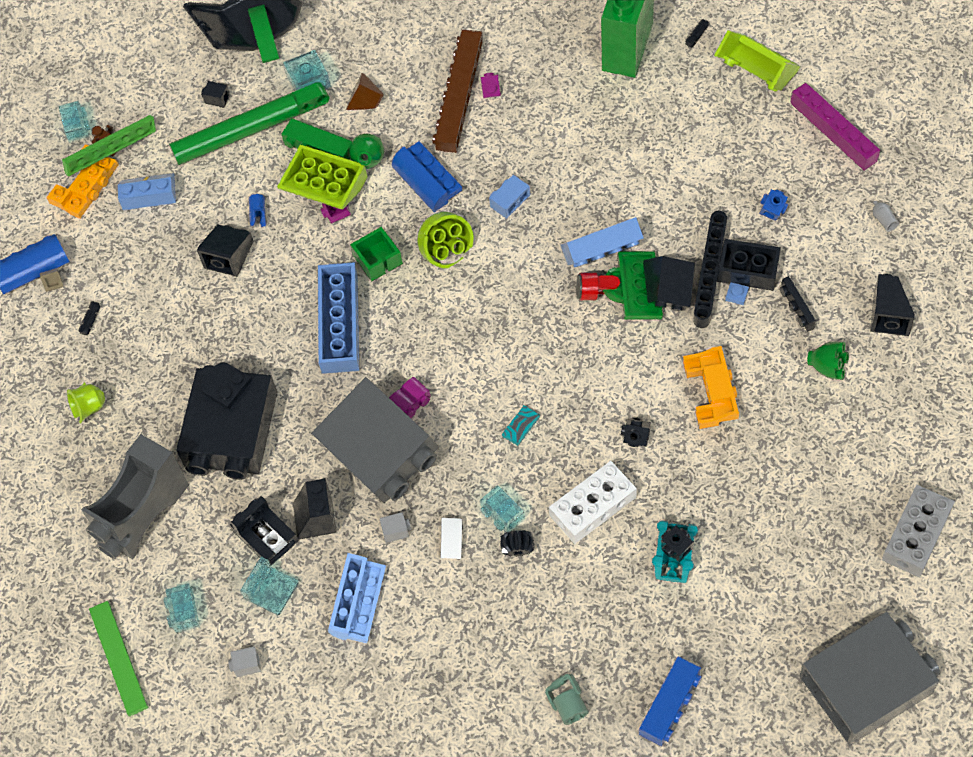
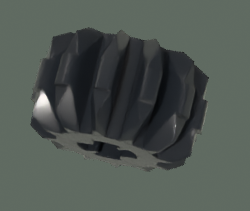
(517, 543)

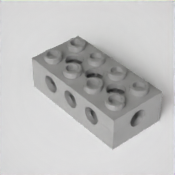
(914, 519)

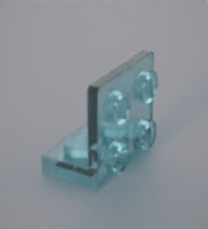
(268, 587)

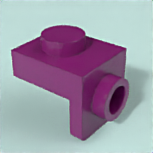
(490, 85)
(333, 213)

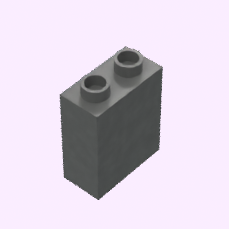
(376, 441)
(870, 677)

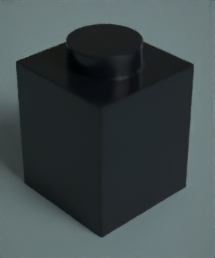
(215, 94)

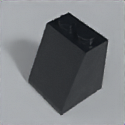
(225, 249)
(669, 282)
(891, 307)
(314, 510)

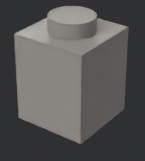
(395, 527)
(244, 662)

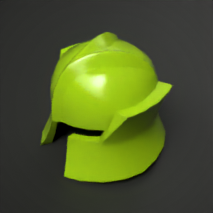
(85, 400)

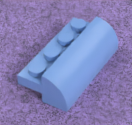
(356, 599)

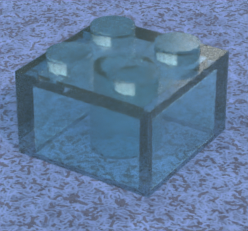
(306, 70)

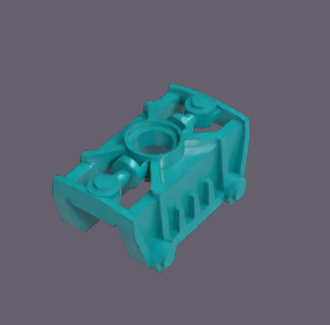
(661, 558)

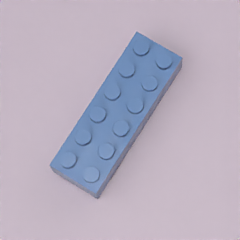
(338, 318)

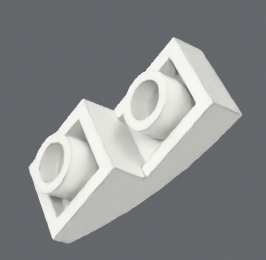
(451, 538)

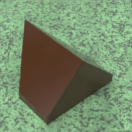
(364, 95)

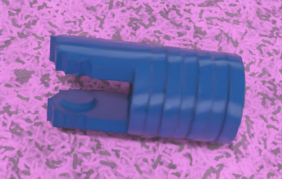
(257, 209)

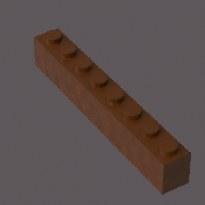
(458, 91)

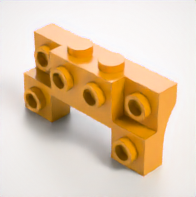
(84, 188)
(718, 387)

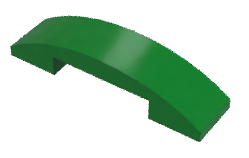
(263, 34)

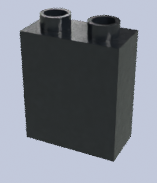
(227, 438)

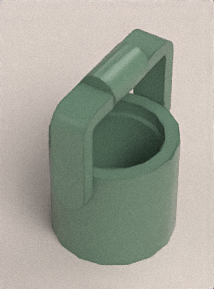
(569, 703)

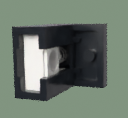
(253, 520)

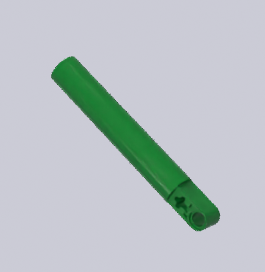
(249, 123)

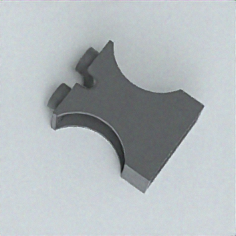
(142, 490)

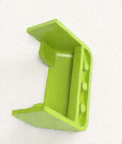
(757, 59)

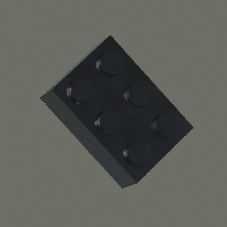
(748, 264)

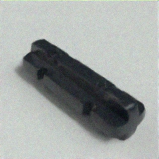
(696, 33)
(89, 318)

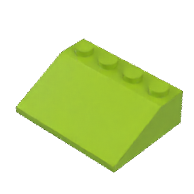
(323, 177)

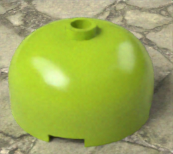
(439, 236)

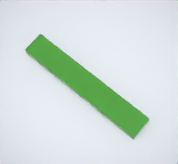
(108, 145)
(118, 658)

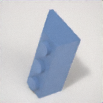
(147, 191)

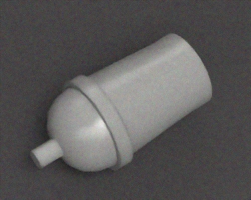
(885, 216)

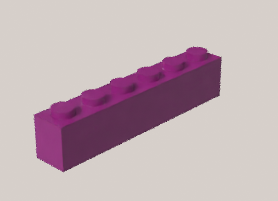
(835, 126)

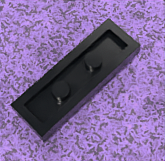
(797, 304)

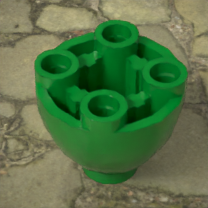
(369, 145)
(829, 360)

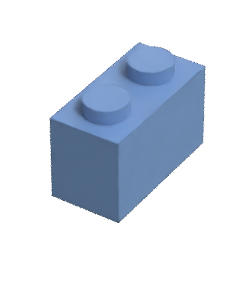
(509, 196)

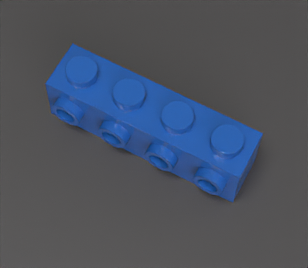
(669, 701)

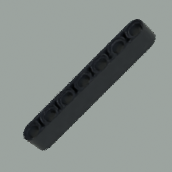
(710, 276)

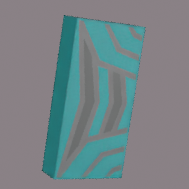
(520, 425)

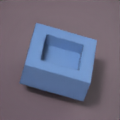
(737, 293)

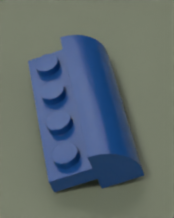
(425, 176)
(30, 262)

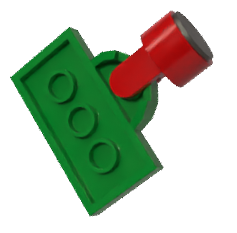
(622, 286)

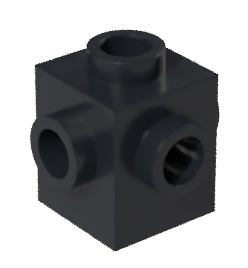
(636, 432)
(676, 543)

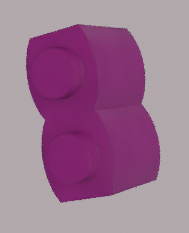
(411, 396)

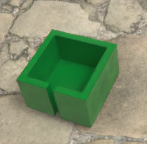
(376, 253)

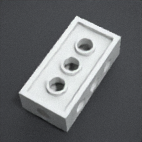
(592, 514)

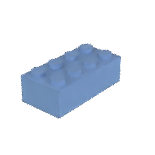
(606, 240)

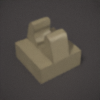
(51, 280)

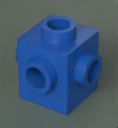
(773, 204)

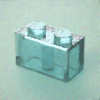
(74, 121)
(501, 509)
(181, 608)

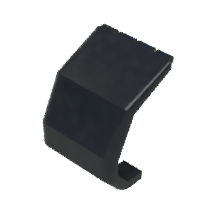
(230, 26)

